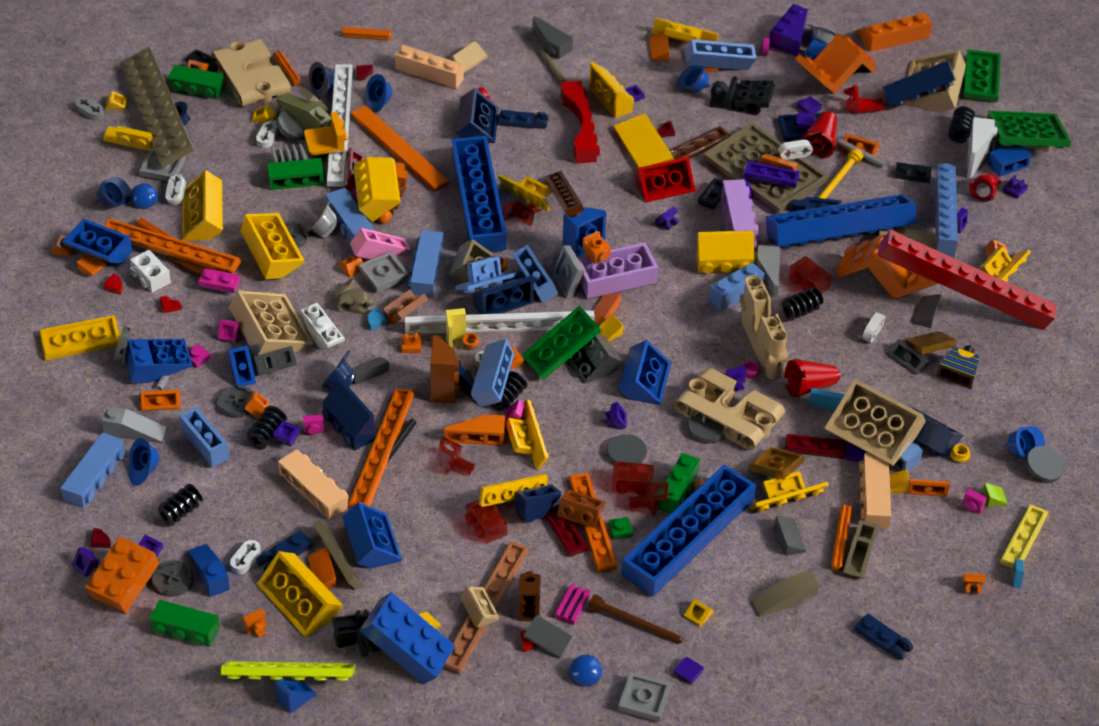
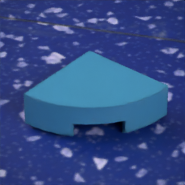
(376, 319)
(1019, 572)

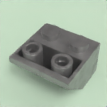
(596, 359)

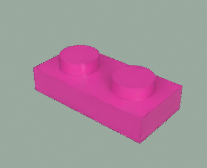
(219, 280)

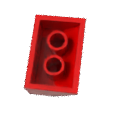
(665, 179)

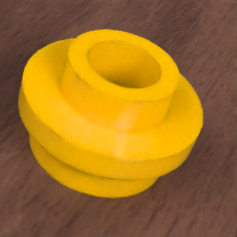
(960, 453)

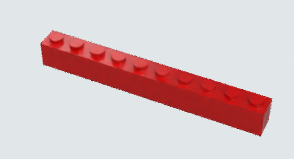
(967, 280)

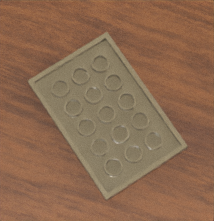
(749, 145)

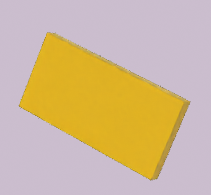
(642, 141)
(79, 337)

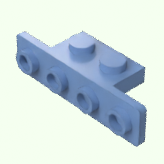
(486, 272)

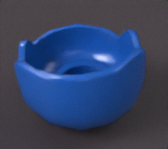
(143, 196)
(585, 670)

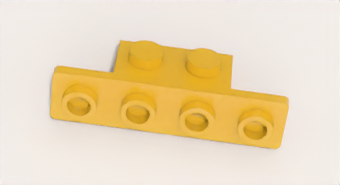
(682, 32)
(128, 137)
(528, 189)
(1001, 264)
(527, 436)
(506, 491)
(779, 491)

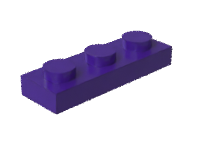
(771, 174)

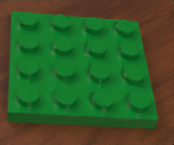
(1029, 129)

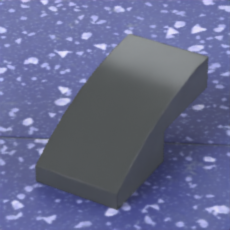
(275, 360)

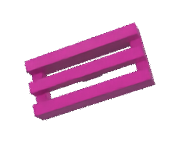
(578, 591)

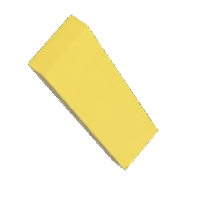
(1024, 535)

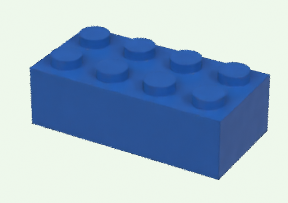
(407, 638)

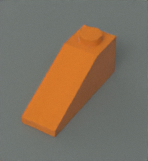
(479, 430)

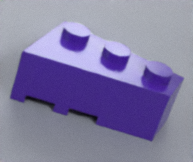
(789, 30)

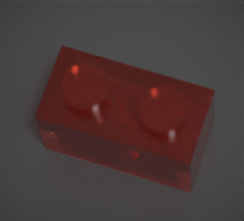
(809, 274)
(631, 477)
(487, 521)

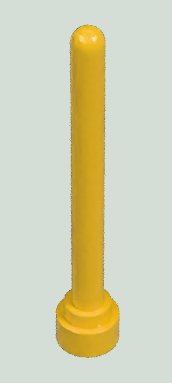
(854, 157)

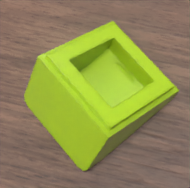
(994, 495)

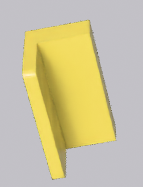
(455, 325)

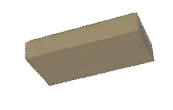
(306, 93)

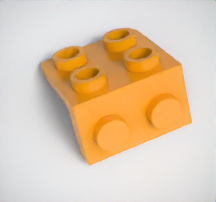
(328, 138)

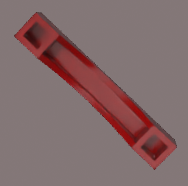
(574, 98)

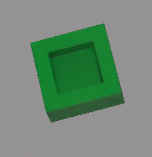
(620, 528)

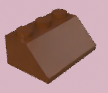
(443, 372)

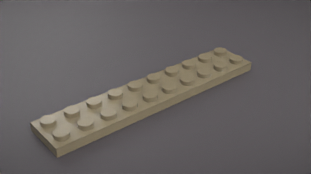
(156, 107)

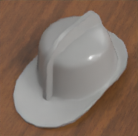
(822, 34)
(325, 223)

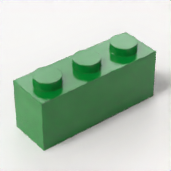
(195, 82)
(295, 174)
(680, 482)
(184, 623)

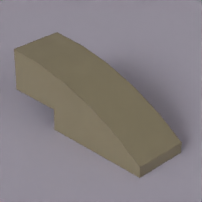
(861, 549)
(786, 593)

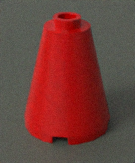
(823, 135)
(805, 375)

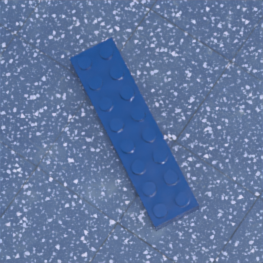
(478, 192)
(841, 220)
(688, 530)

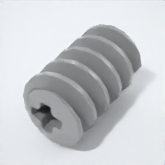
(289, 154)

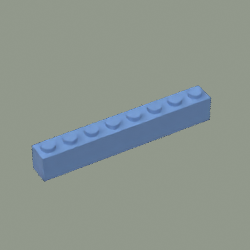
(946, 210)

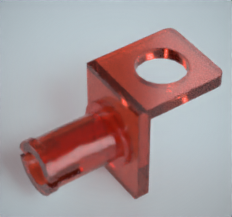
(523, 212)
(456, 461)
(650, 500)

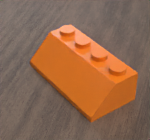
(896, 32)

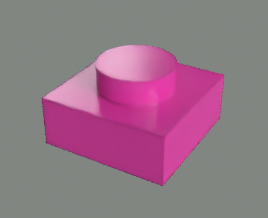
(228, 330)
(198, 355)
(515, 410)
(313, 424)
(974, 501)

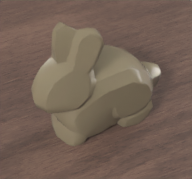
(352, 299)

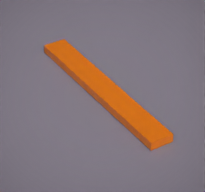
(400, 148)
(176, 248)
(381, 447)

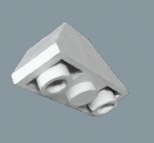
(321, 327)

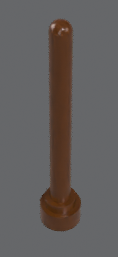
(597, 604)

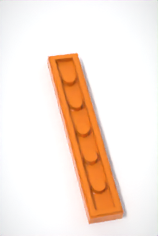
(596, 537)

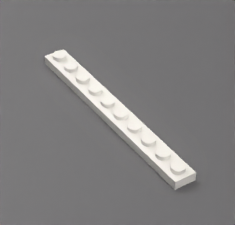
(341, 104)
(489, 322)

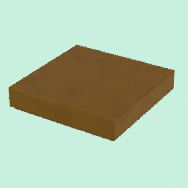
(931, 342)
(776, 463)

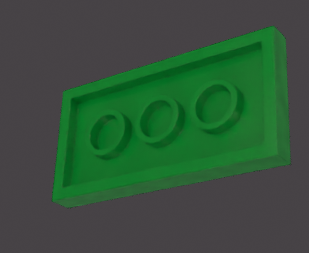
(982, 75)
(561, 342)

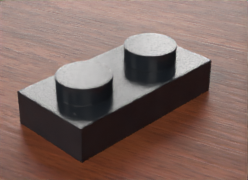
(913, 172)
(712, 194)

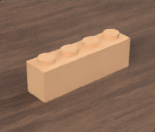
(429, 66)
(313, 484)
(875, 491)

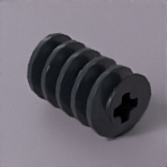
(961, 124)
(802, 303)
(514, 386)
(265, 425)
(179, 504)

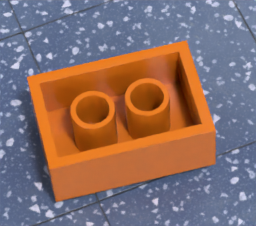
(122, 575)

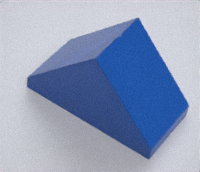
(293, 693)

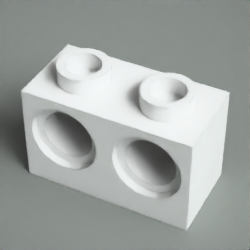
(150, 271)

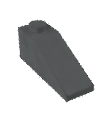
(552, 39)

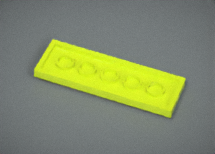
(297, 670)

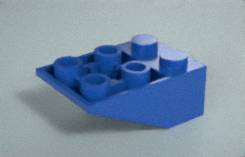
(154, 358)

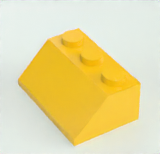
(609, 91)
(724, 251)

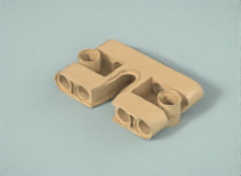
(250, 73)
(764, 332)
(744, 423)

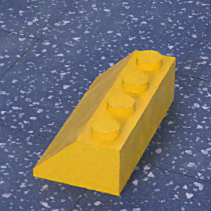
(376, 186)
(202, 208)
(271, 244)
(299, 593)

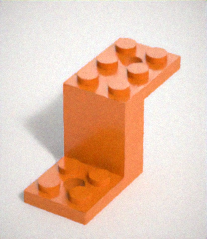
(837, 62)
(893, 278)

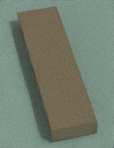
(338, 555)

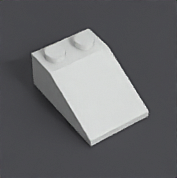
(980, 143)

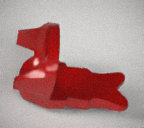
(858, 105)
(989, 179)

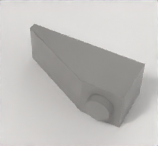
(768, 260)
(130, 425)

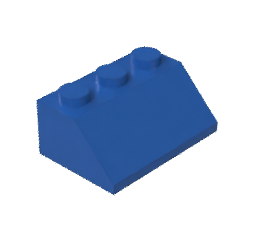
(581, 226)
(99, 241)
(645, 374)
(371, 536)

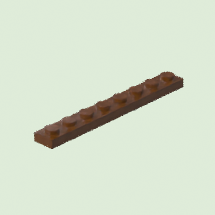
(564, 194)

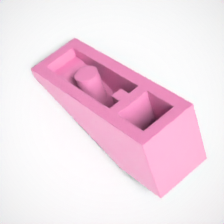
(373, 244)

